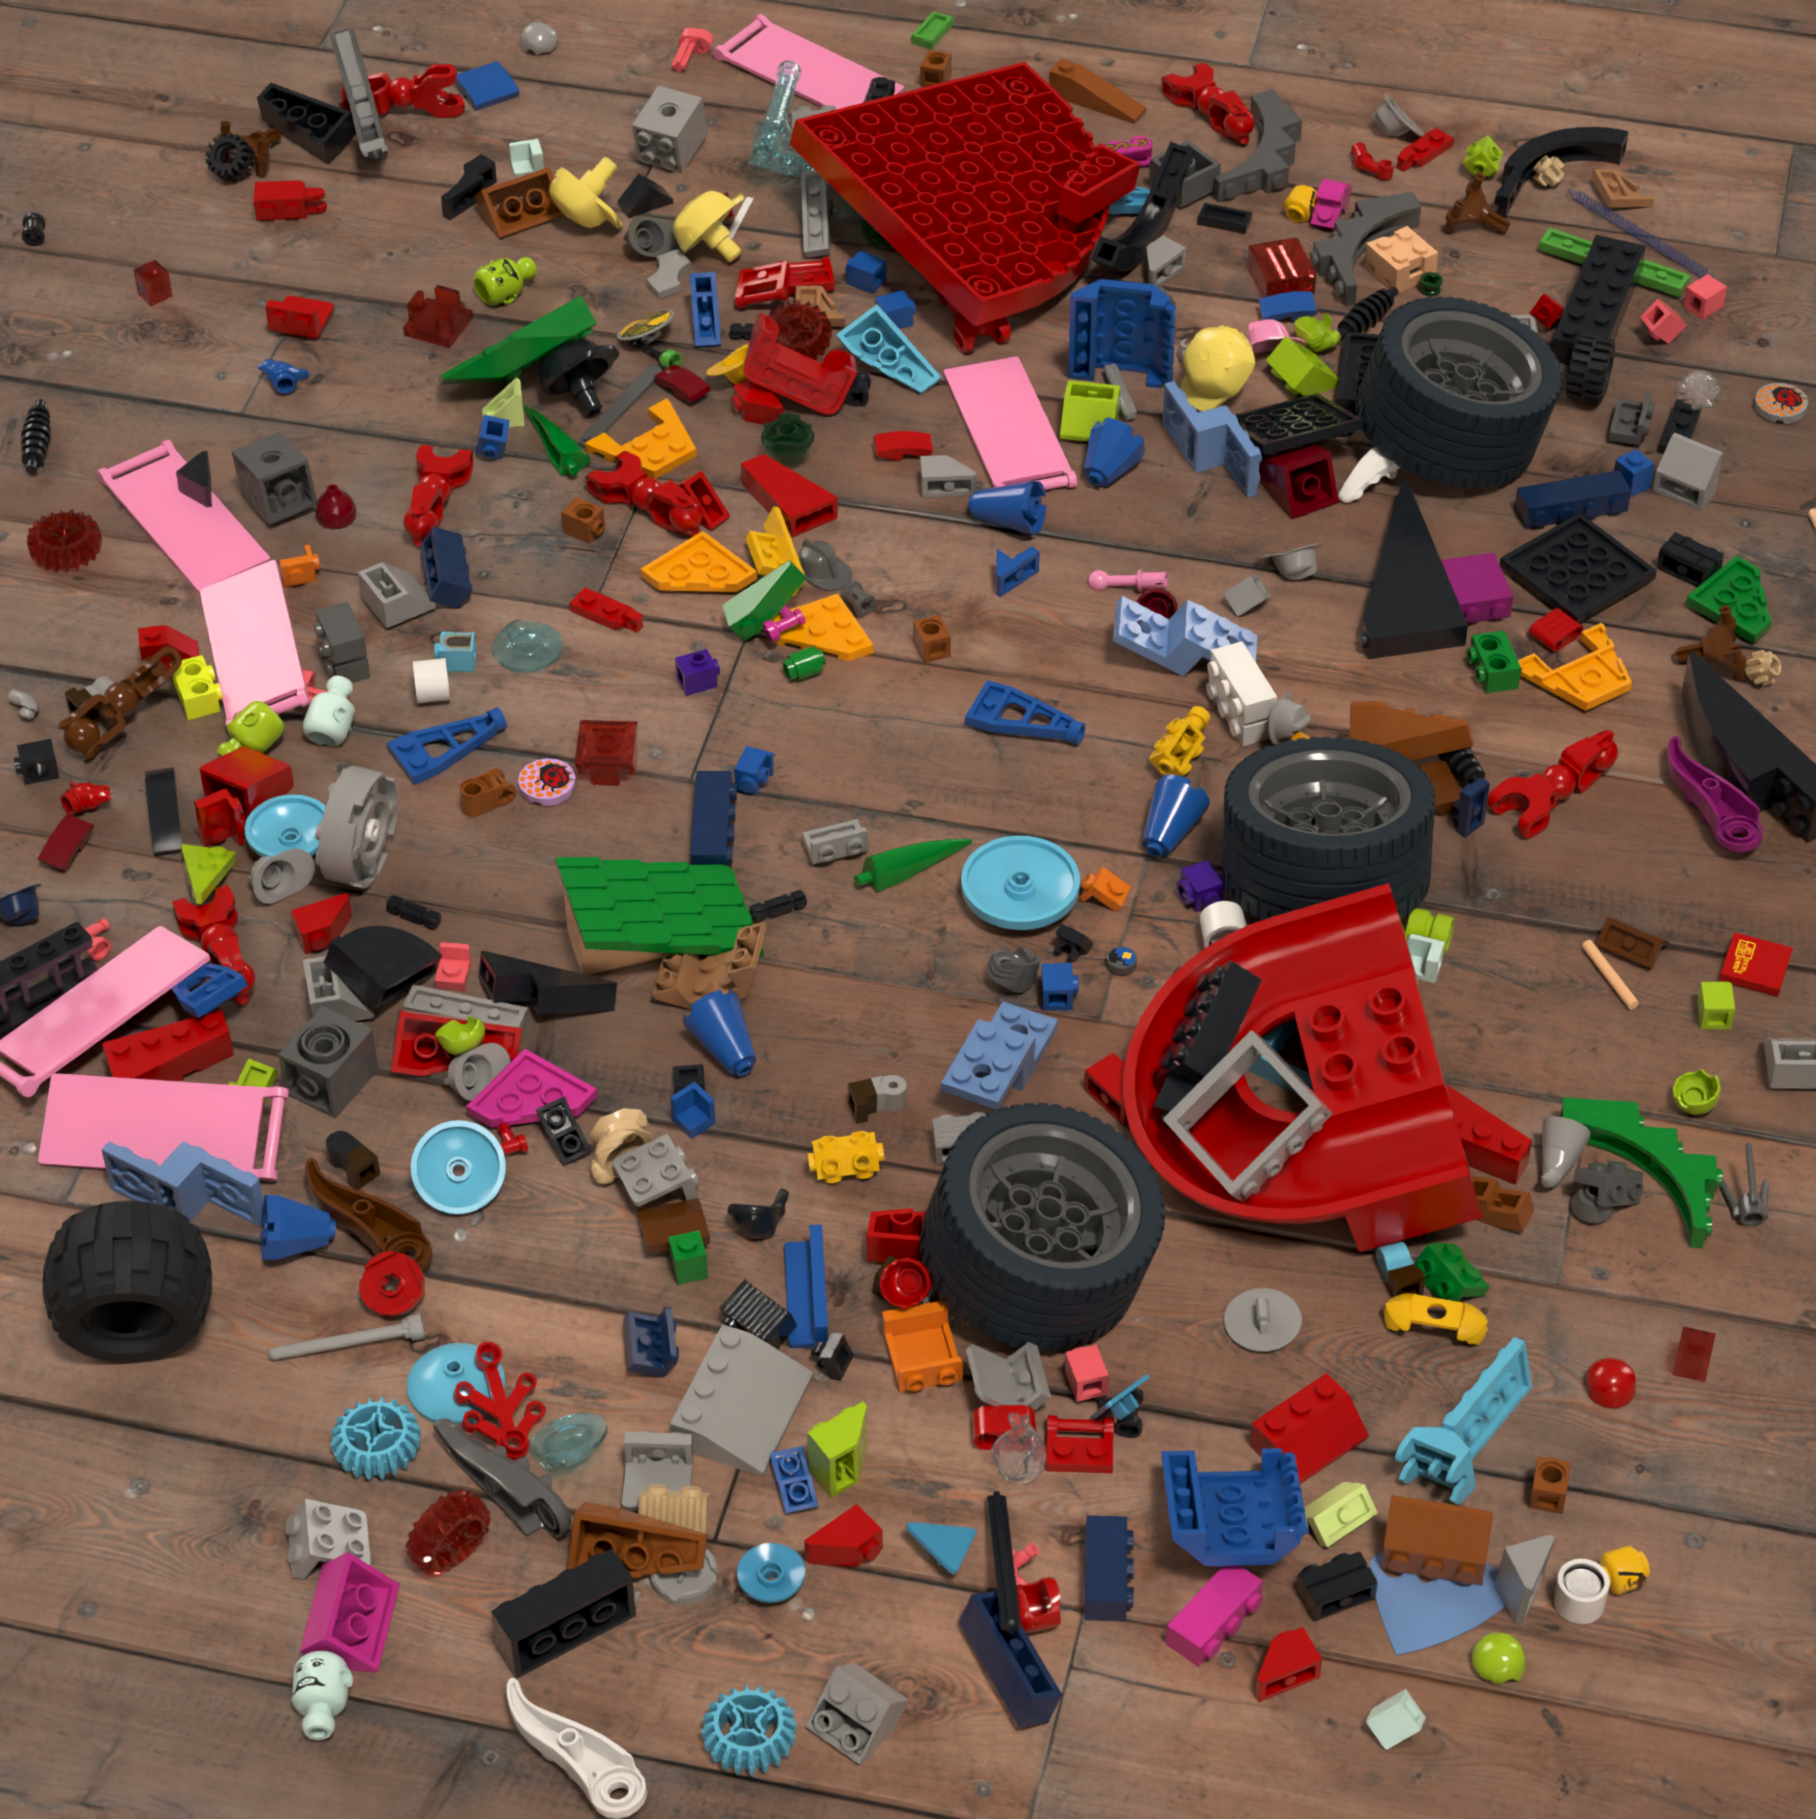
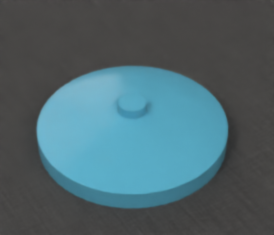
(1020, 882)

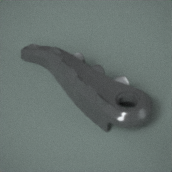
(508, 1482)

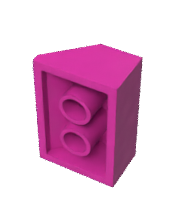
(351, 1613)

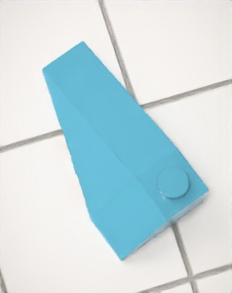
(887, 349)

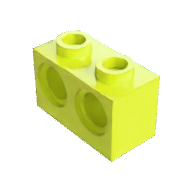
(196, 688)

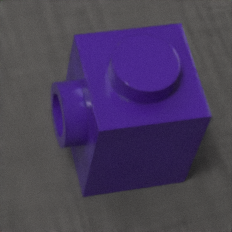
(697, 672)

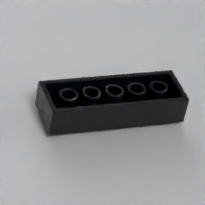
(1599, 293)

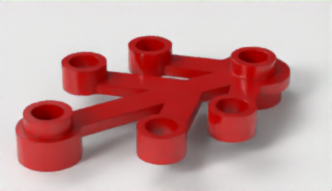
(499, 1405)

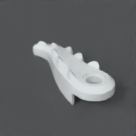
(1367, 471)
(583, 1753)

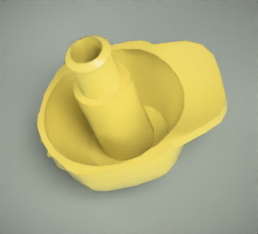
(580, 199)
(703, 220)
(1216, 366)

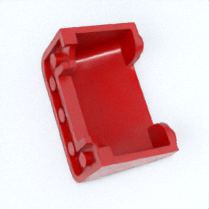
(797, 376)

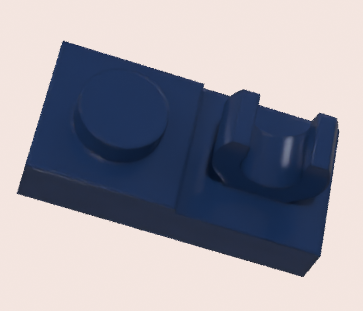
(1471, 807)

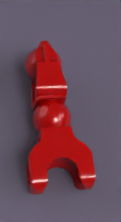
(423, 91)
(1225, 109)
(965, 332)
(437, 480)
(629, 484)
(1538, 795)
(213, 927)

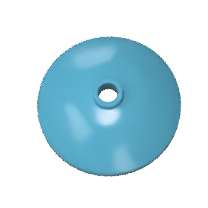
(284, 825)
(452, 1146)
(432, 1382)

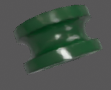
(1430, 284)

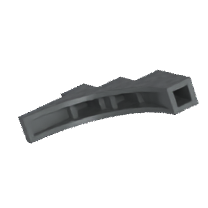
(359, 93)
(1269, 163)
(1370, 221)

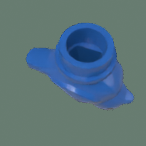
(282, 375)

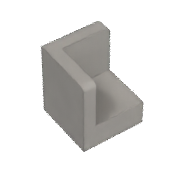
(1247, 594)

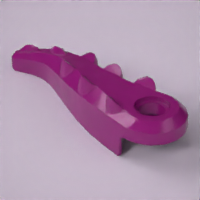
(1719, 801)

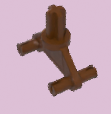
(259, 142)
(1474, 209)
(1719, 646)

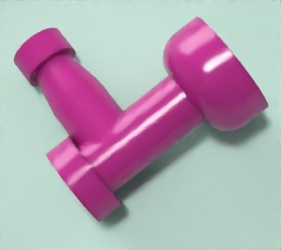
(789, 620)

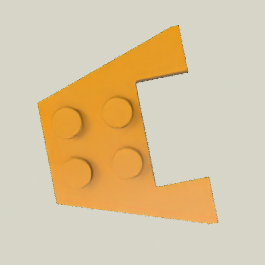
(659, 449)
(1585, 680)

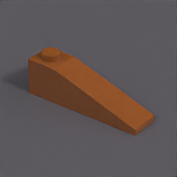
(1090, 91)
(1408, 732)
(639, 1541)

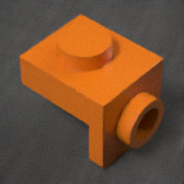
(300, 569)
(1105, 888)

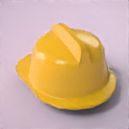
(731, 366)

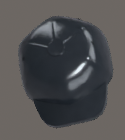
(575, 369)

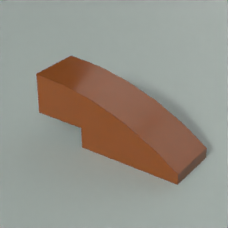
(1502, 1206)

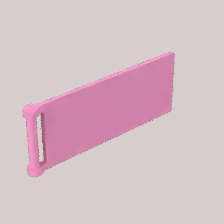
(824, 76)
(1008, 424)
(197, 539)
(254, 641)
(97, 1006)
(156, 1118)

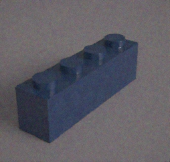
(1562, 499)
(712, 818)
(1010, 1662)

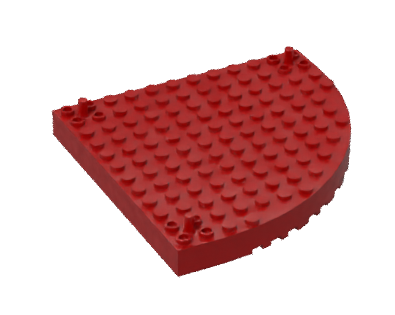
(965, 184)

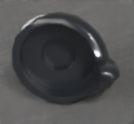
(759, 1220)

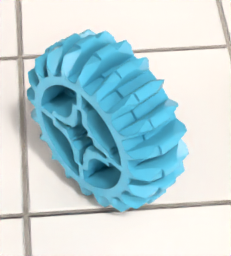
(375, 1438)
(747, 1742)

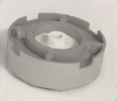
(355, 826)

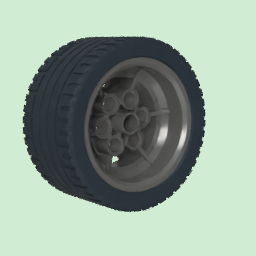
(1458, 392)
(1325, 824)
(1052, 1192)

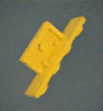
(774, 546)

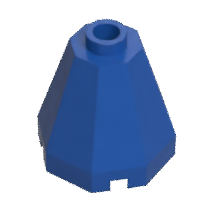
(1111, 451)
(292, 1228)

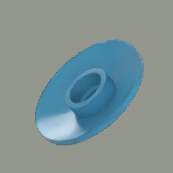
(766, 1562)

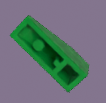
(762, 600)

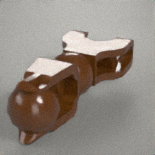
(116, 703)

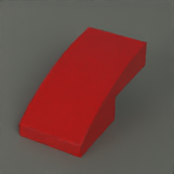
(897, 443)

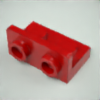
(219, 818)

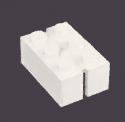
(1240, 692)

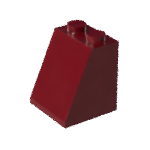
(1300, 479)

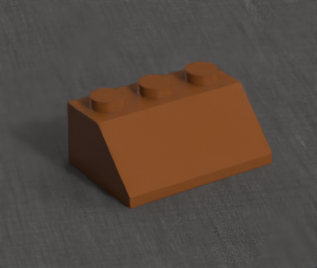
(518, 203)
(1437, 1540)

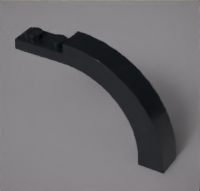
(1567, 145)
(1149, 225)

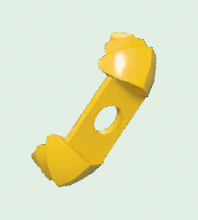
(1461, 1317)

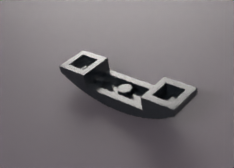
(163, 811)

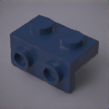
(650, 1342)

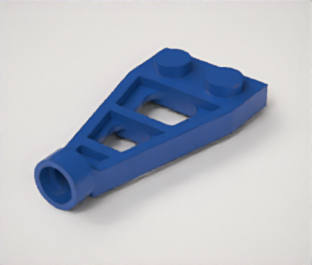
(995, 697)
(417, 762)
(223, 985)

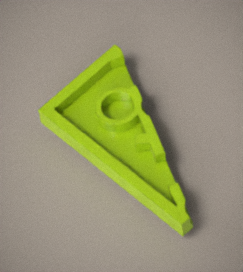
(206, 868)

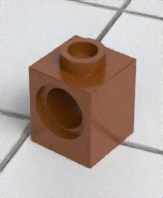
(935, 68)
(583, 520)
(931, 638)
(1548, 1495)

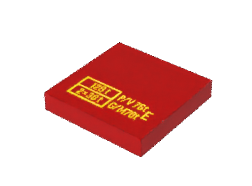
(1756, 964)

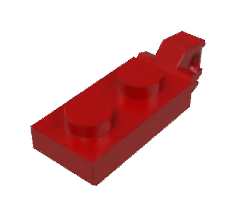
(1424, 149)
(606, 611)

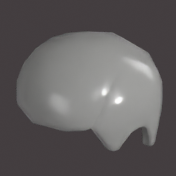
(538, 38)

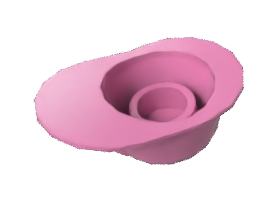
(1267, 334)

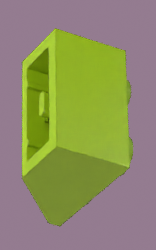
(1085, 405)
(839, 1449)

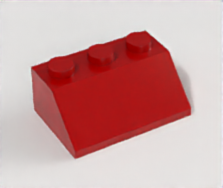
(1313, 1424)

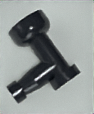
(1131, 1425)

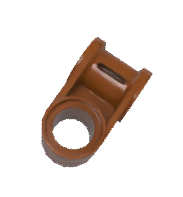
(484, 792)

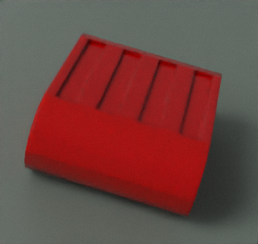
(1556, 630)

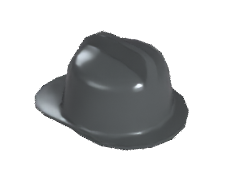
(650, 236)
(823, 566)

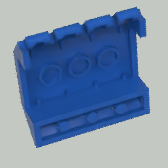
(1122, 326)
(1235, 1514)

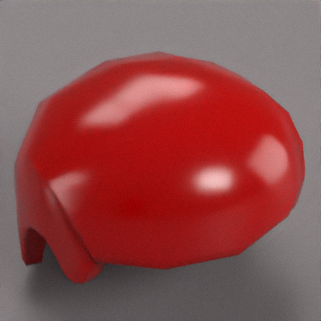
(905, 1282)
(1611, 1382)

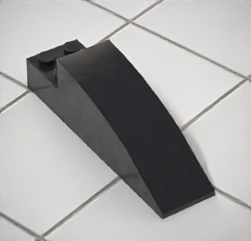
(1748, 749)

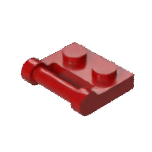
(811, 274)
(761, 279)
(1080, 1453)

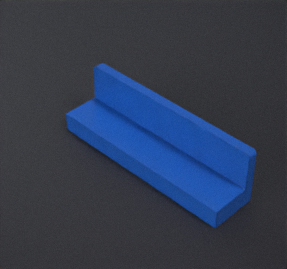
(807, 1289)

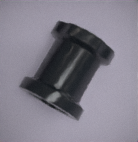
(28, 224)
(858, 392)

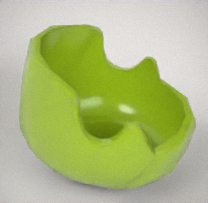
(461, 1038)
(1696, 1092)
(1499, 1658)

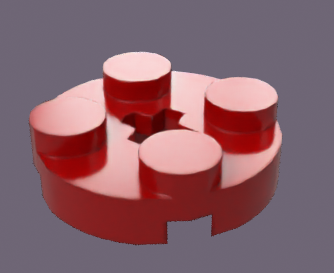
(374, 1280)

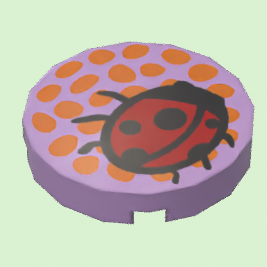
(547, 782)

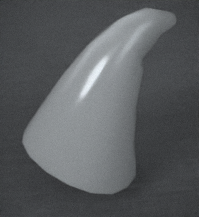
(1561, 1147)

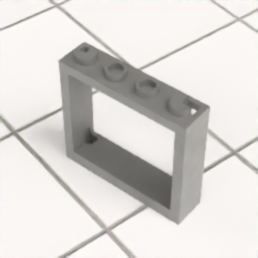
(1216, 1084)

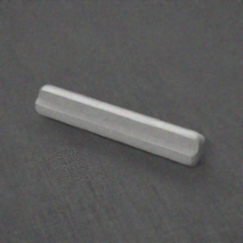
(1114, 377)

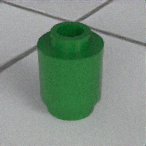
(803, 663)

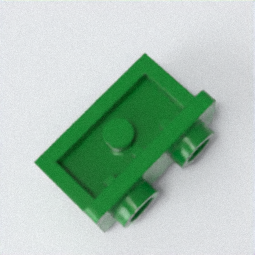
(1450, 1273)

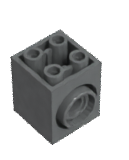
(274, 477)
(328, 1061)

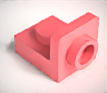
(453, 967)

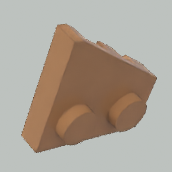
(1619, 190)
(818, 296)

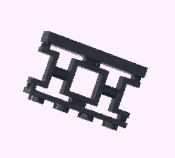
(36, 960)

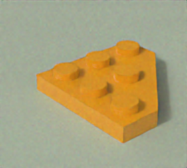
(699, 566)
(828, 628)

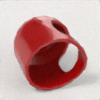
(1035, 1606)

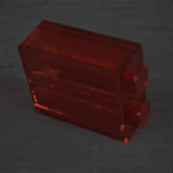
(1281, 267)

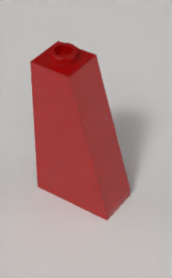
(799, 499)

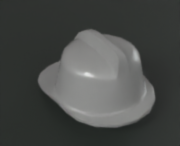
(1393, 120)
(1296, 563)
(1287, 719)
(281, 875)
(476, 1069)

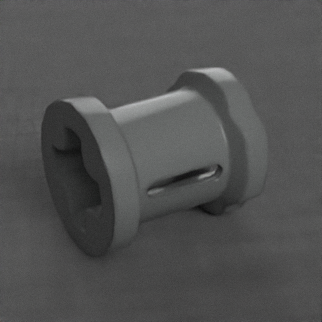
(858, 598)

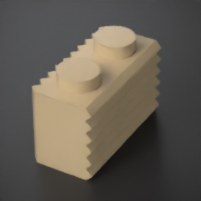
(683, 1508)

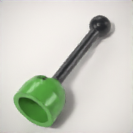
(666, 358)

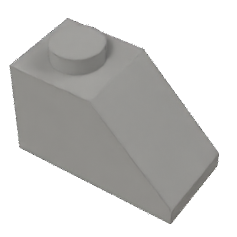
(1164, 260)
(945, 477)

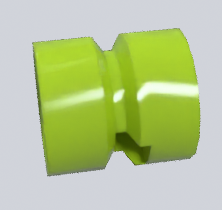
(1426, 925)

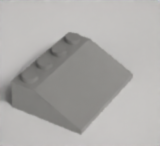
(741, 1401)

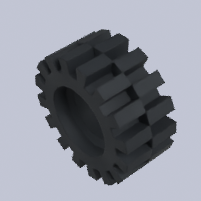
(219, 150)

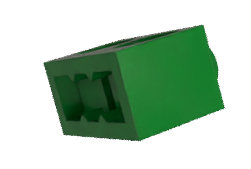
(1494, 662)

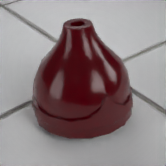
(335, 508)
(1159, 601)

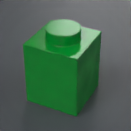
(688, 1257)

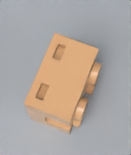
(1400, 259)

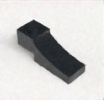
(477, 175)

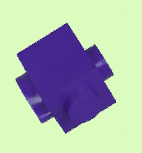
(1200, 886)

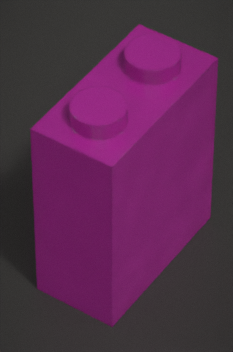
(1479, 587)

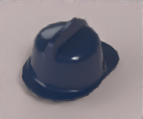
(20, 906)

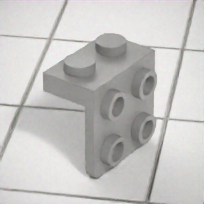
(655, 1171)
(1010, 1380)
(655, 1460)
(323, 1533)

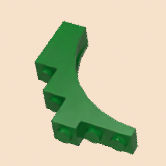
(1655, 1150)

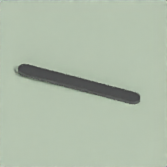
(621, 405)

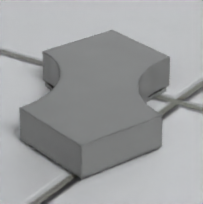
(670, 269)

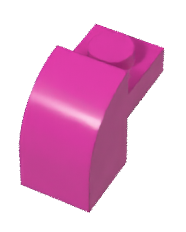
(1331, 201)

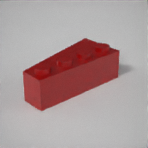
(170, 1050)

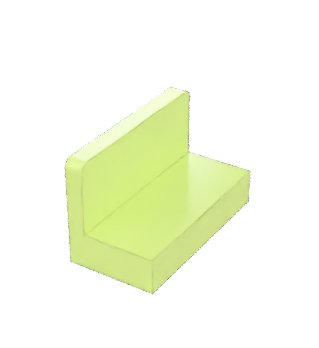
(1339, 1512)

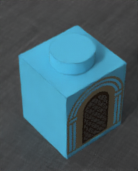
(458, 649)

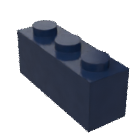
(446, 567)
(1108, 1568)

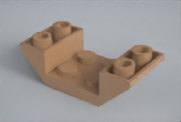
(688, 978)

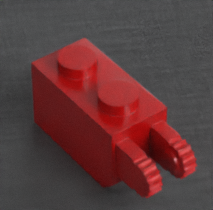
(287, 200)

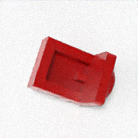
(1547, 311)

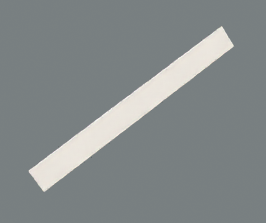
(740, 216)

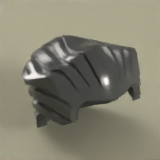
(1013, 970)

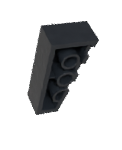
(307, 121)

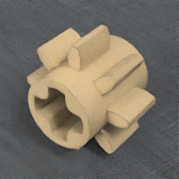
(1548, 171)
(1763, 667)

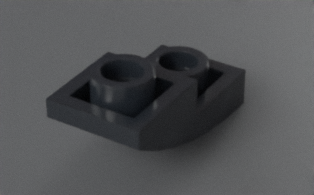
(563, 1130)

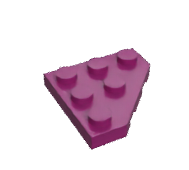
(526, 1086)

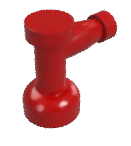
(511, 1143)

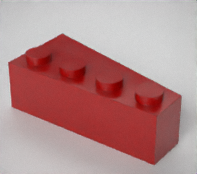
(1097, 184)
(1489, 1141)
(894, 1234)

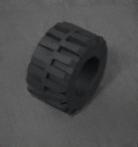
(1590, 368)

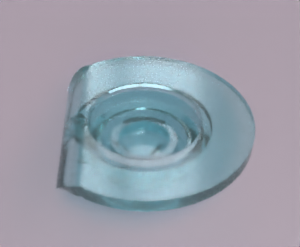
(527, 646)
(568, 1440)

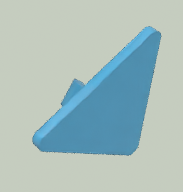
(1123, 1403)
(943, 1542)

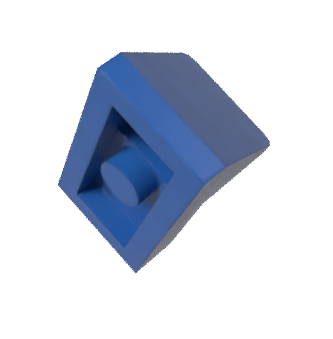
(1015, 571)

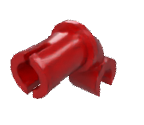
(1365, 162)

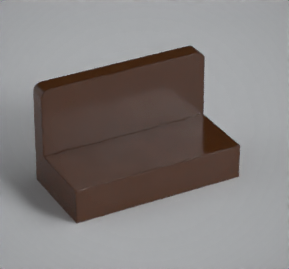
(1631, 942)

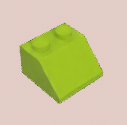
(1301, 369)

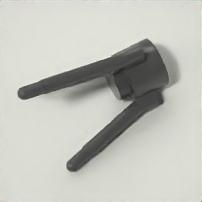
(1751, 1208)

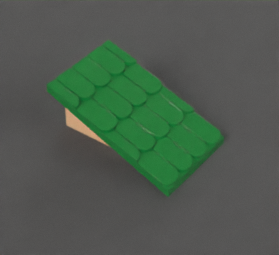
(640, 909)

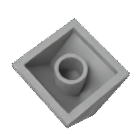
(1521, 1574)

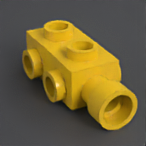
(1180, 743)

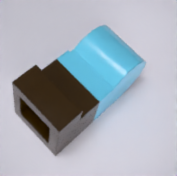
(1399, 1269)

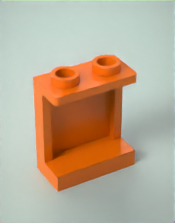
(921, 1346)

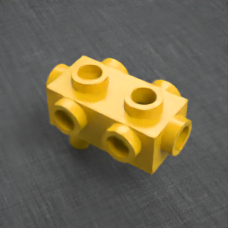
(846, 1156)

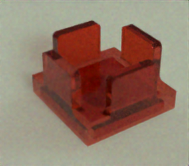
(437, 319)
(606, 750)

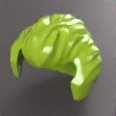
(1317, 333)

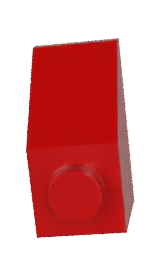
(756, 403)
(702, 491)
(157, 637)
(321, 922)
(1105, 1085)
(845, 1540)
(1288, 1664)

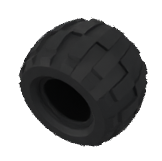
(126, 1272)

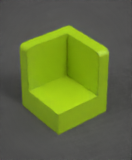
(1716, 1005)

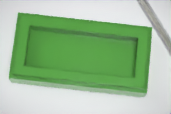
(932, 30)

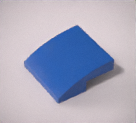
(487, 85)

